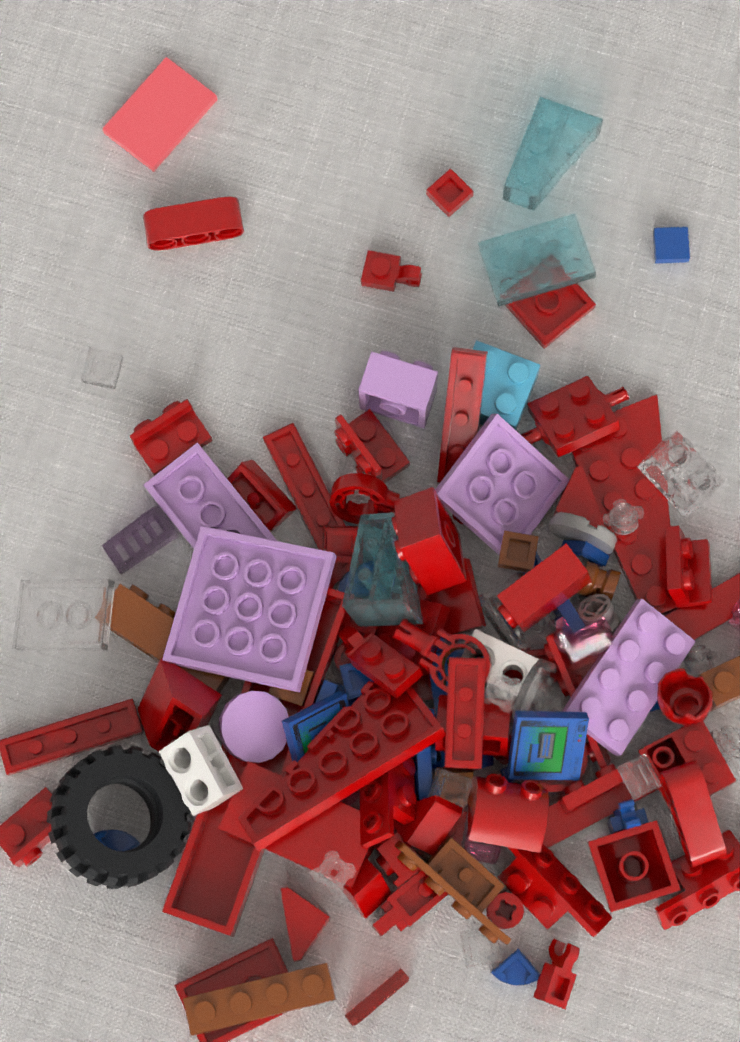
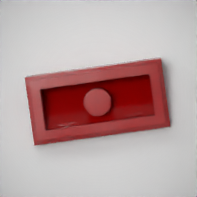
(261, 494)

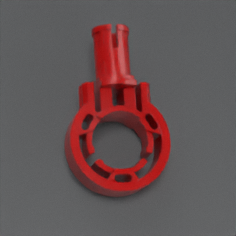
(381, 497)
(427, 644)

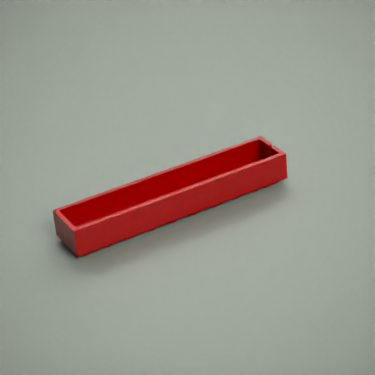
(220, 867)

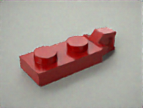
(379, 661)
(407, 904)

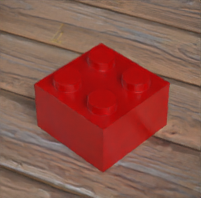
(428, 541)

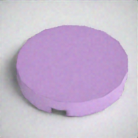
(253, 726)

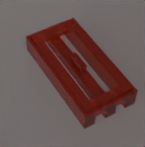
(377, 997)

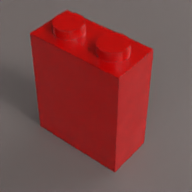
(543, 589)

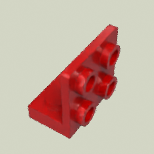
(370, 446)

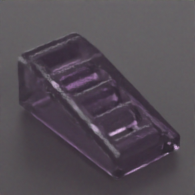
(144, 521)

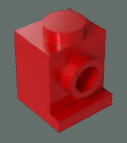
(390, 863)

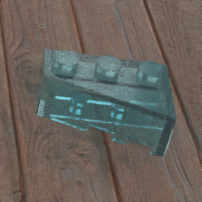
(548, 150)
(378, 582)

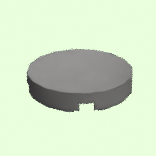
(577, 528)

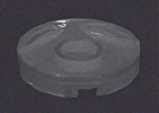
(535, 688)

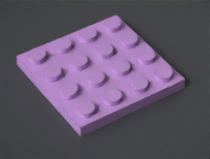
(250, 608)

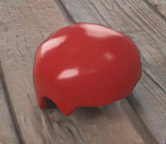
(684, 697)

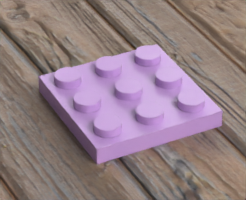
(500, 484)

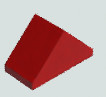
(579, 499)
(432, 824)
(368, 890)
(303, 923)

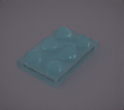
(536, 260)

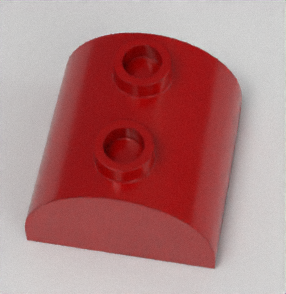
(507, 812)
(633, 866)

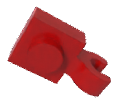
(384, 271)
(556, 978)

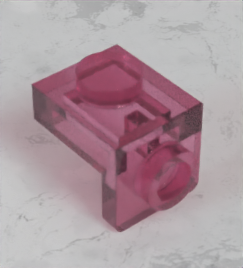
(587, 641)

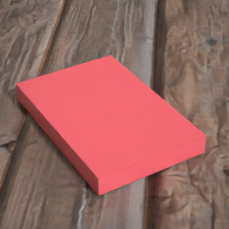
(159, 114)

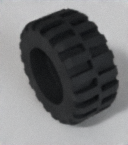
(80, 846)

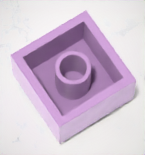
(398, 388)

